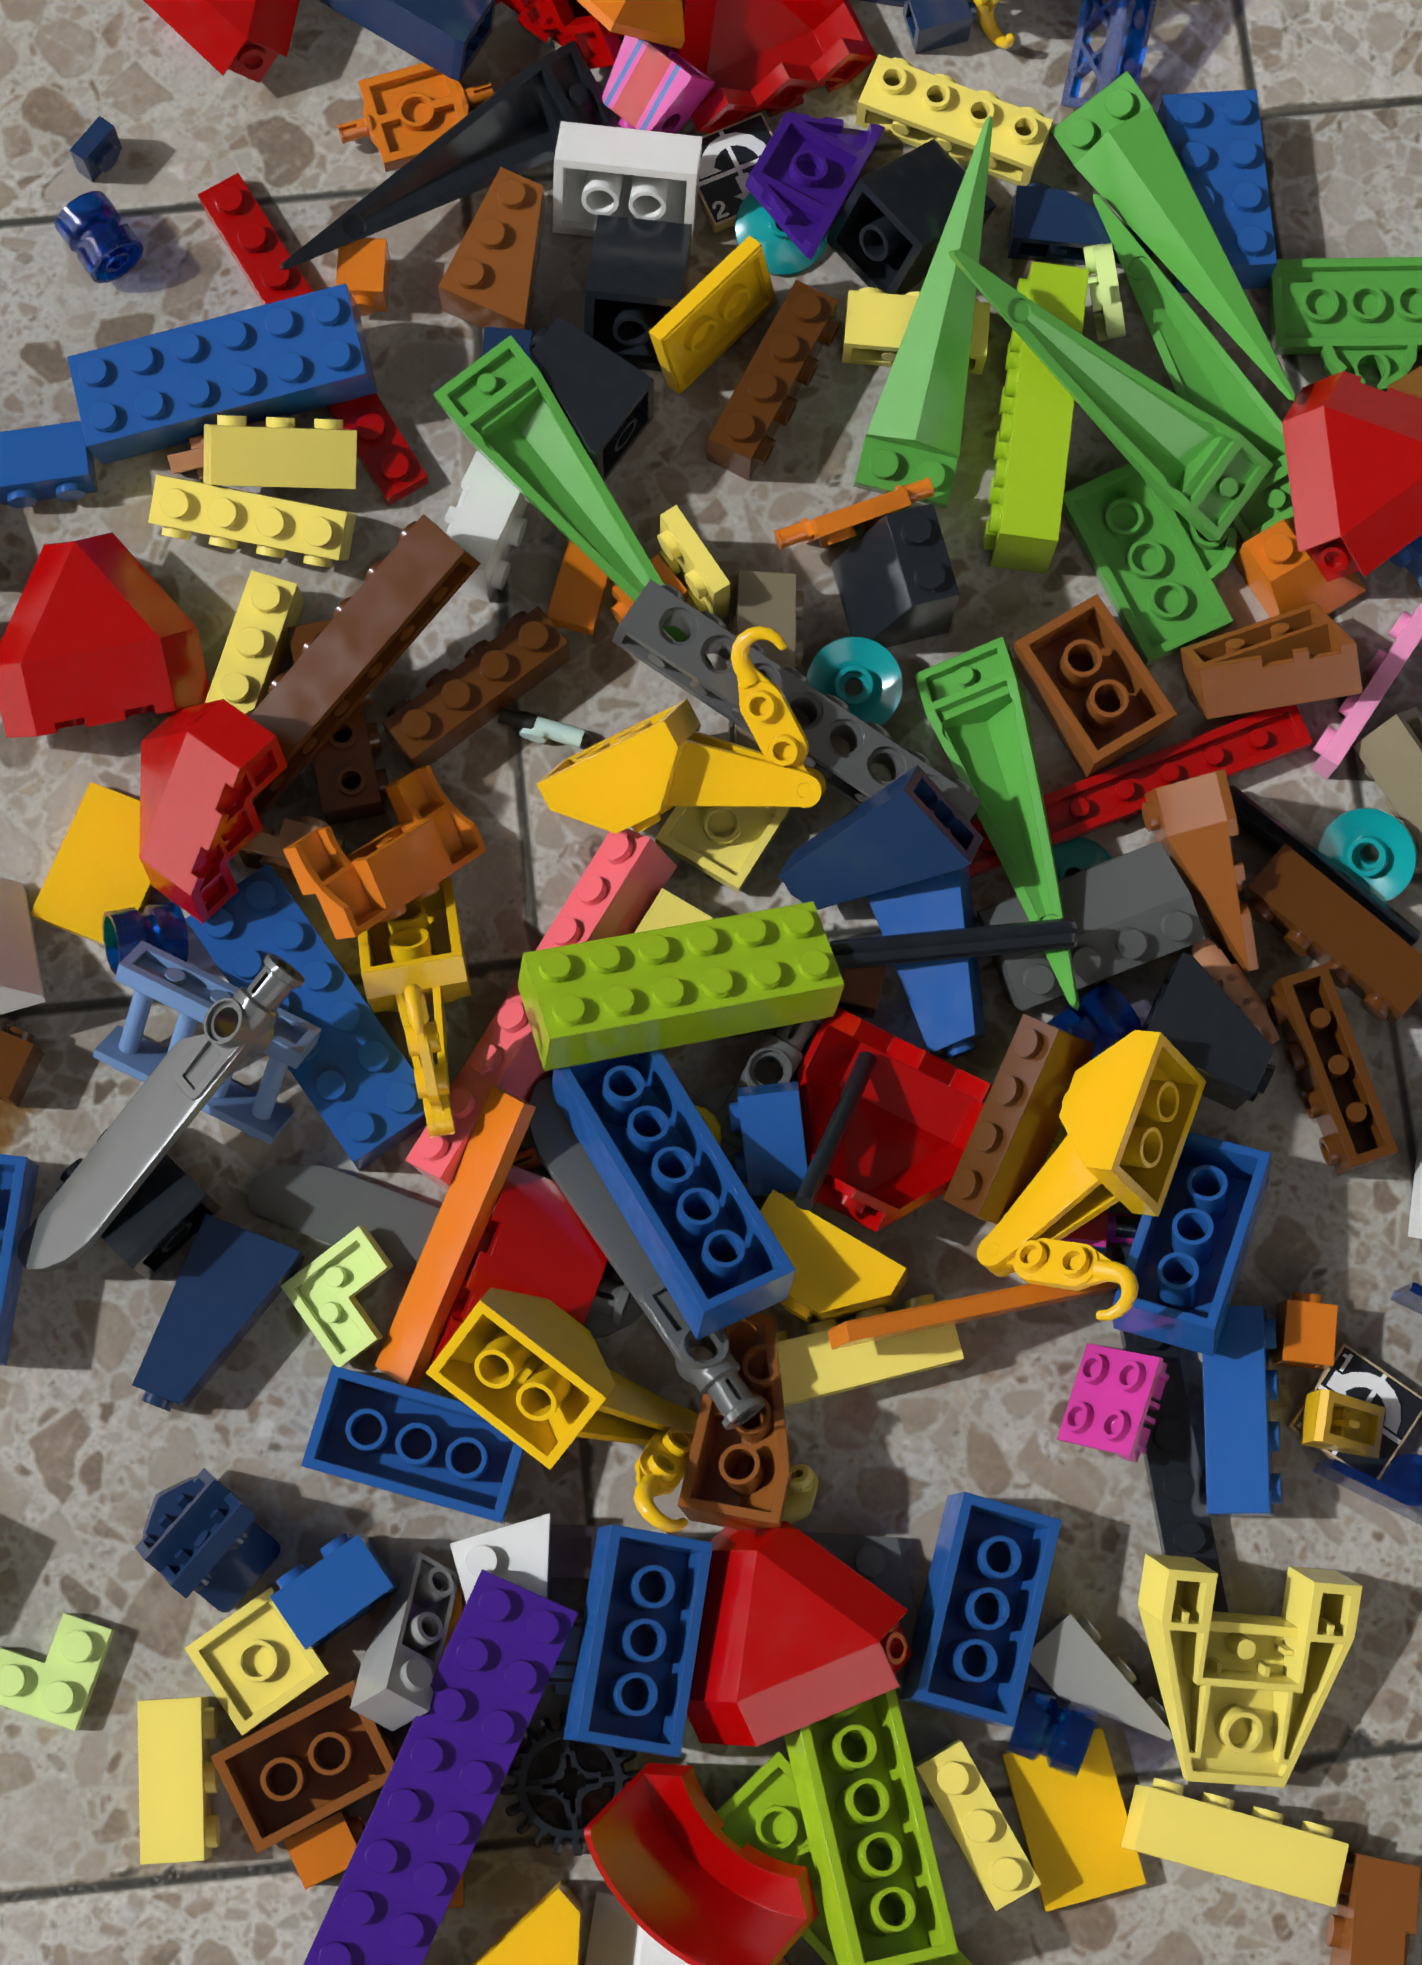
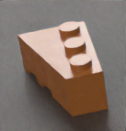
(499, 257)
(1272, 664)
(1374, 1911)

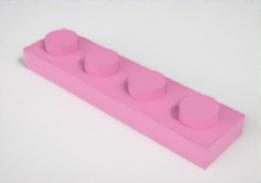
(1359, 707)

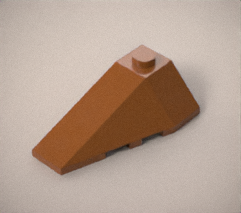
(1195, 829)
(744, 1472)

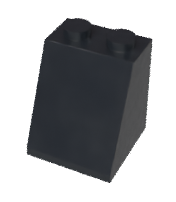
(898, 218)
(633, 282)
(596, 389)
(898, 580)
(1211, 1034)
(157, 1217)

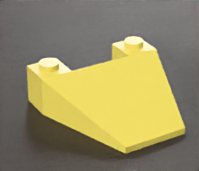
(1240, 1683)

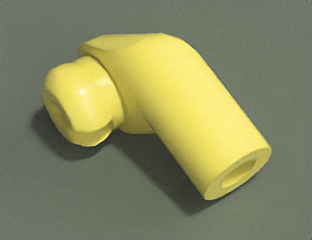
(801, 1493)

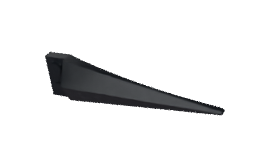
(508, 130)

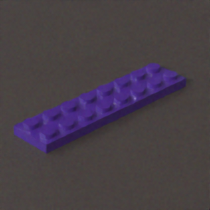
(445, 1778)

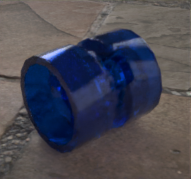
(94, 232)
(159, 926)
(1101, 1018)
(1052, 1731)

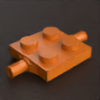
(410, 111)
(840, 524)

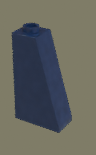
(434, 31)
(882, 844)
(213, 1306)

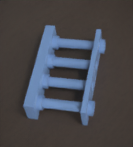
(192, 992)

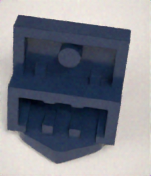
(206, 1541)

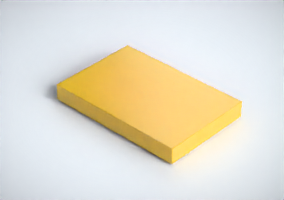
(713, 315)
(95, 866)
(1073, 1826)

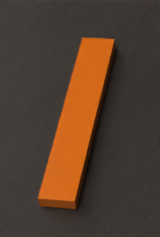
(455, 1237)
(954, 1312)

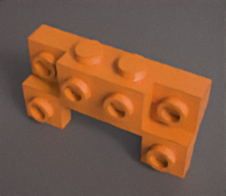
(393, 867)

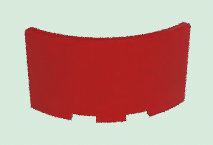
(531, 1249)
(690, 1881)

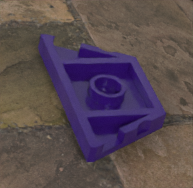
(809, 174)

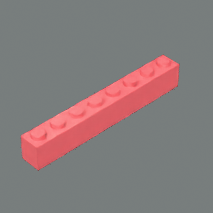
(604, 904)

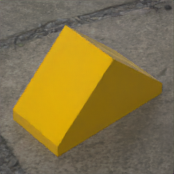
(1341, 1424)

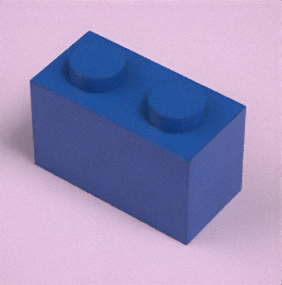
(45, 465)
(771, 1137)

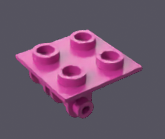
(1113, 1401)

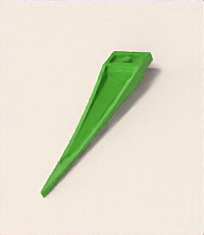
(1134, 167)
(1206, 374)
(923, 400)
(524, 434)
(1177, 448)
(988, 737)

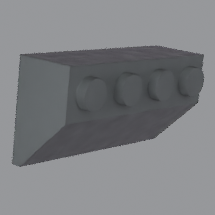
(1124, 918)

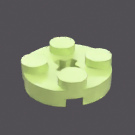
(1105, 292)

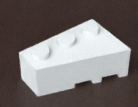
(487, 525)
(511, 1552)

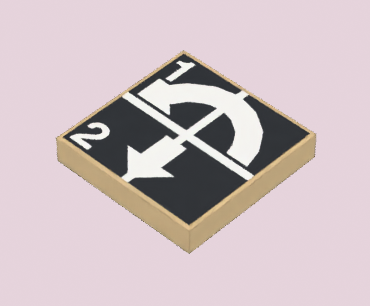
(726, 165)
(1363, 1380)

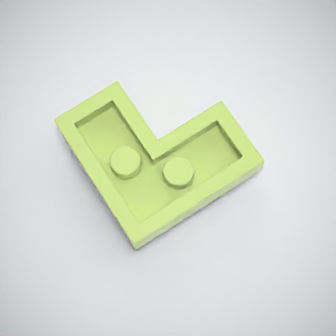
(327, 1292)
(63, 1683)

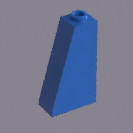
(940, 992)

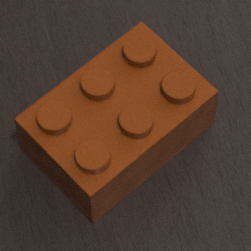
(1092, 686)
(304, 1767)

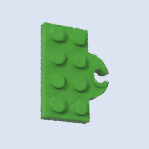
(1349, 313)
(1150, 562)

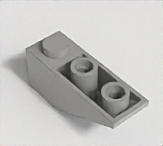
(407, 1646)
(1080, 1672)

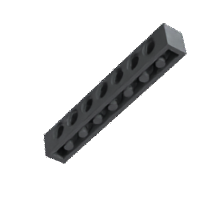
(828, 716)

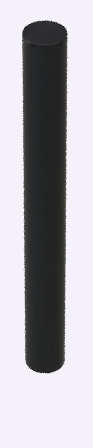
(835, 1131)

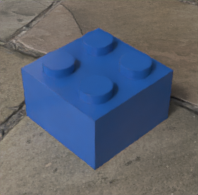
(334, 1591)

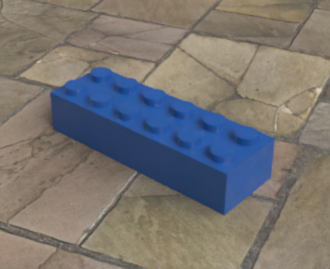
(240, 364)
(355, 1068)
(675, 1188)

